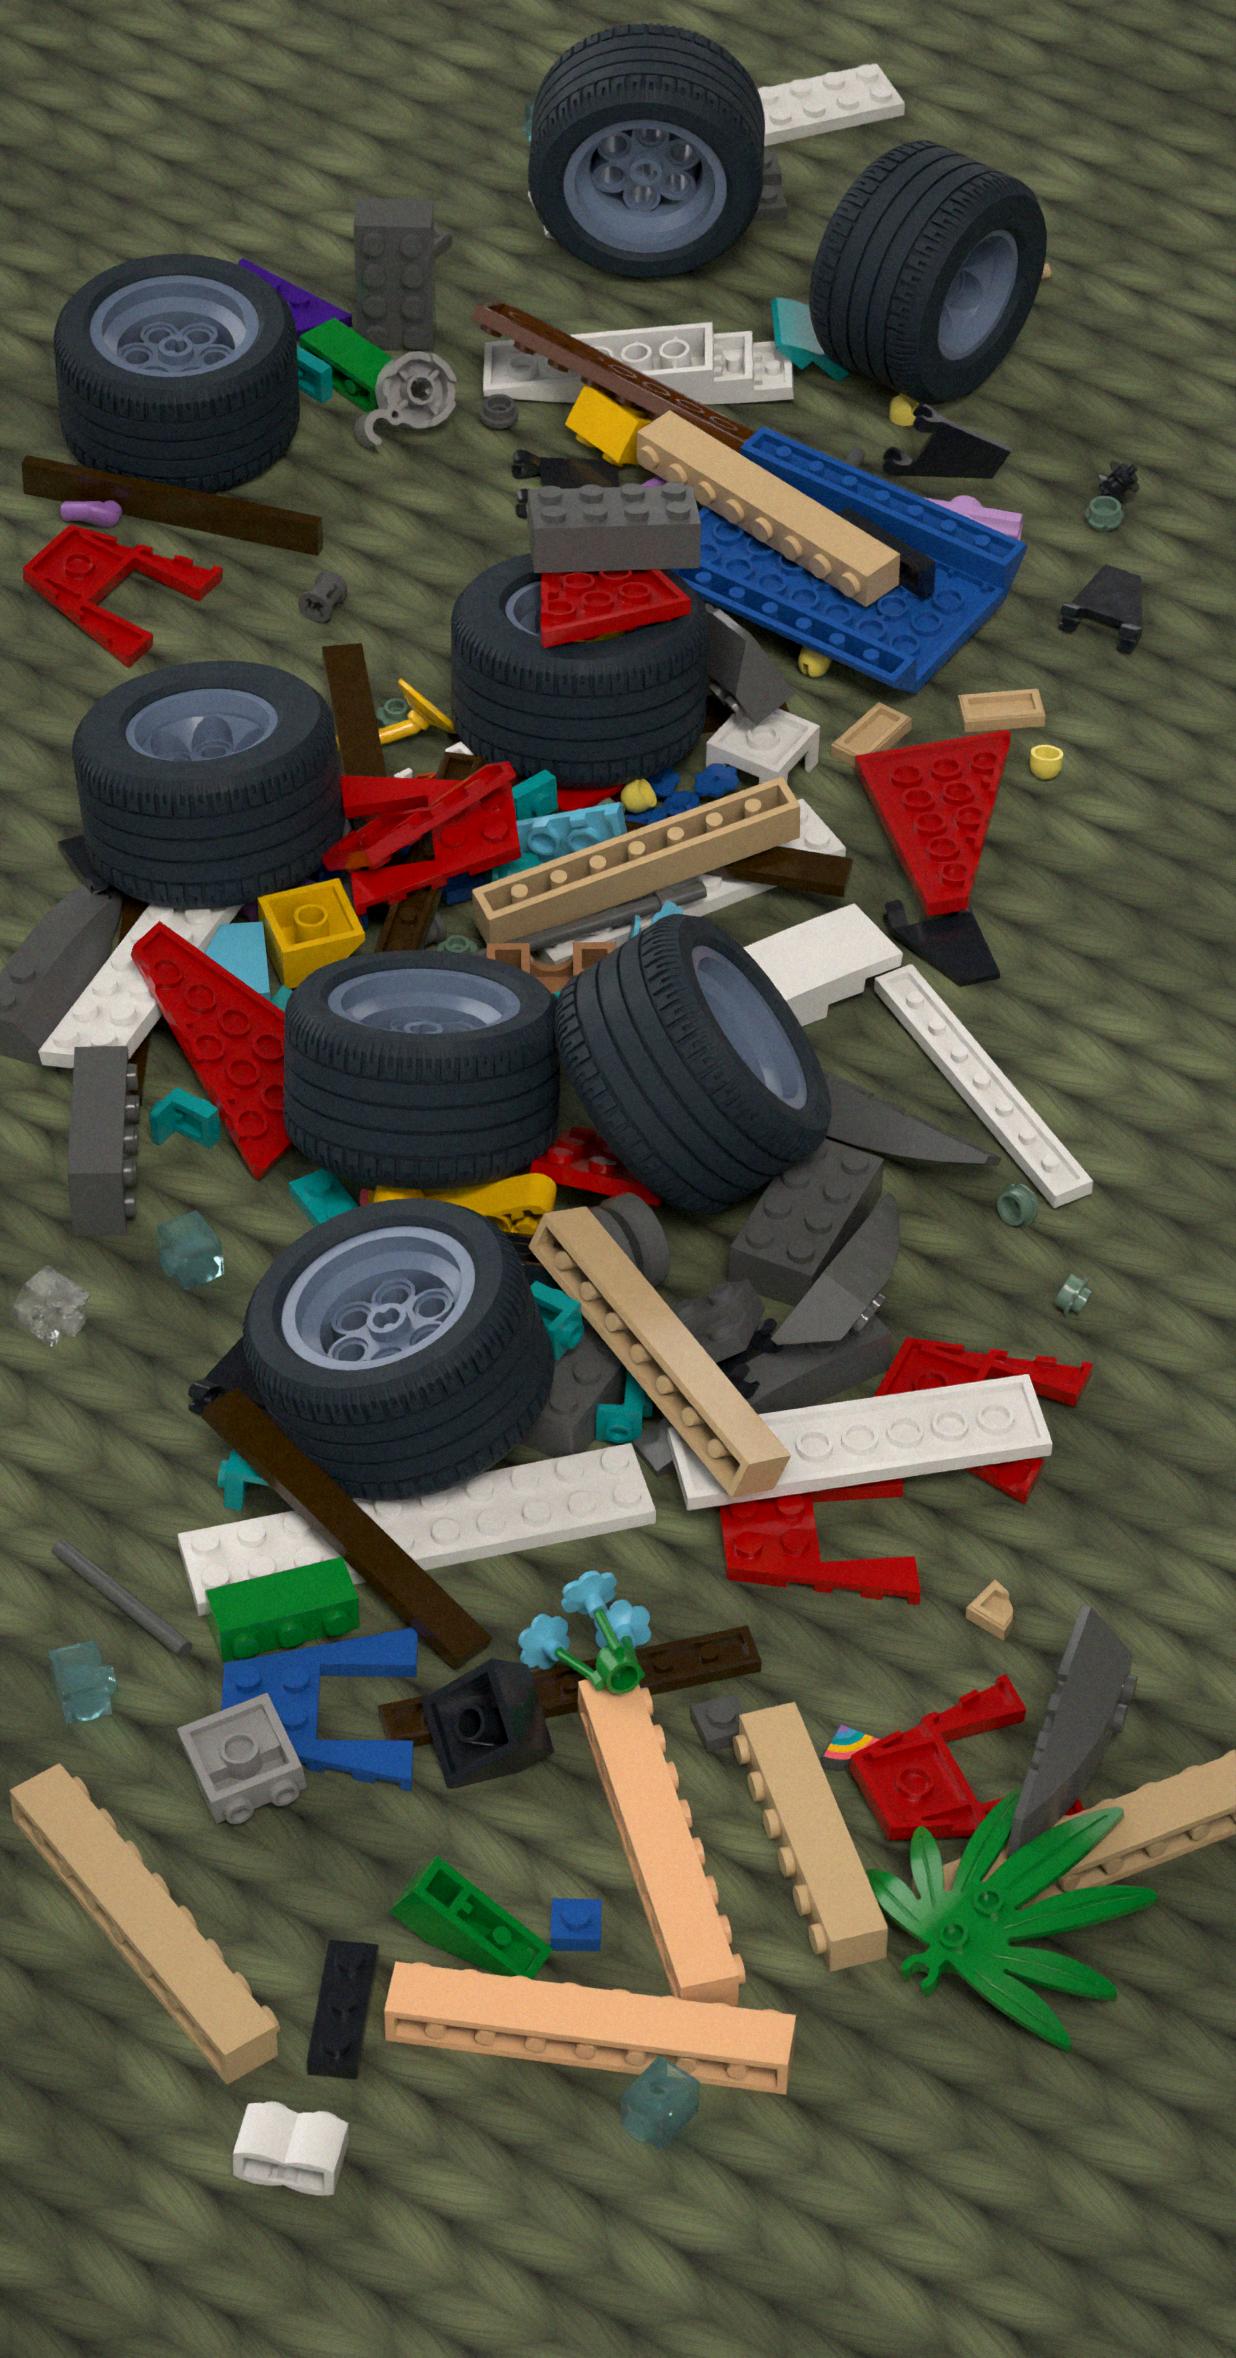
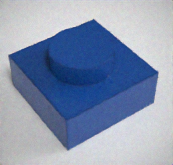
(576, 1924)

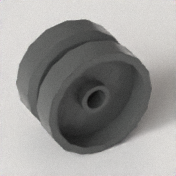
(637, 1234)

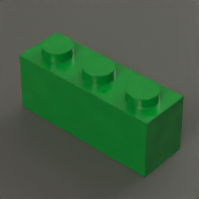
(352, 359)
(282, 1609)

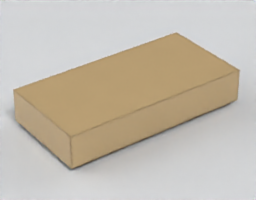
(1001, 710)
(871, 733)

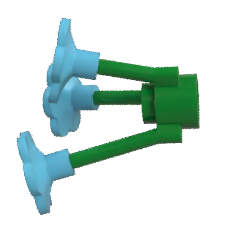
(618, 1634)

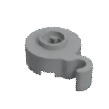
(398, 405)

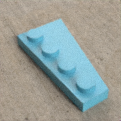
(570, 831)

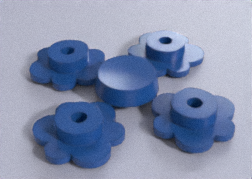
(713, 782)

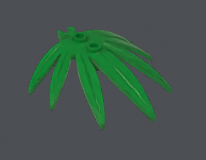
(977, 1920)

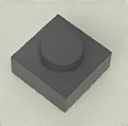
(717, 1721)

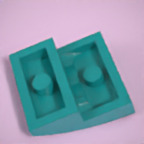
(797, 338)

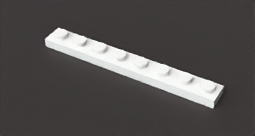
(983, 1086)

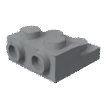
(243, 1759)

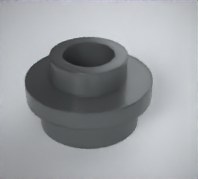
(499, 411)

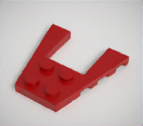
(86, 565)
(399, 829)
(469, 841)
(936, 1364)
(778, 1544)
(914, 1777)

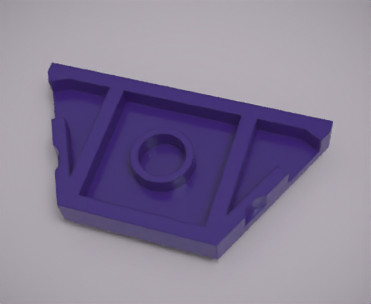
(306, 308)

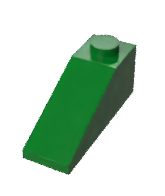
(468, 1923)

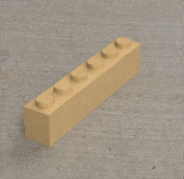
(811, 1837)

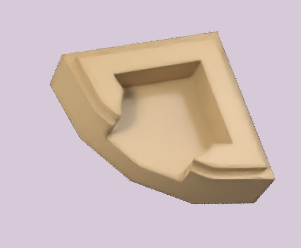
(992, 1610)

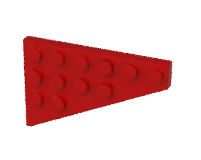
(606, 602)
(938, 810)
(228, 1037)

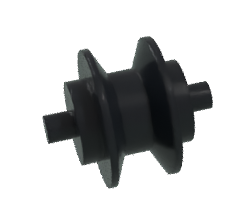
(1119, 481)

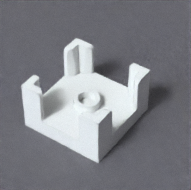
(768, 748)

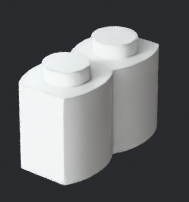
(290, 2148)

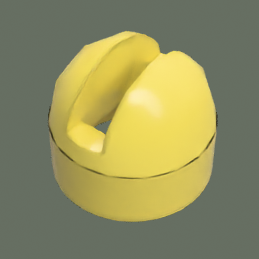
(902, 410)
(813, 663)
(1046, 761)
(638, 796)

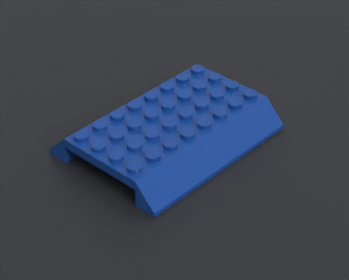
(897, 635)

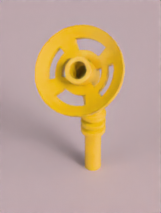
(420, 717)

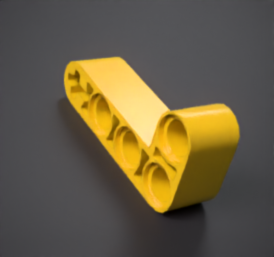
(509, 1203)

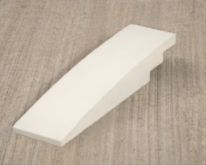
(684, 357)
(825, 960)

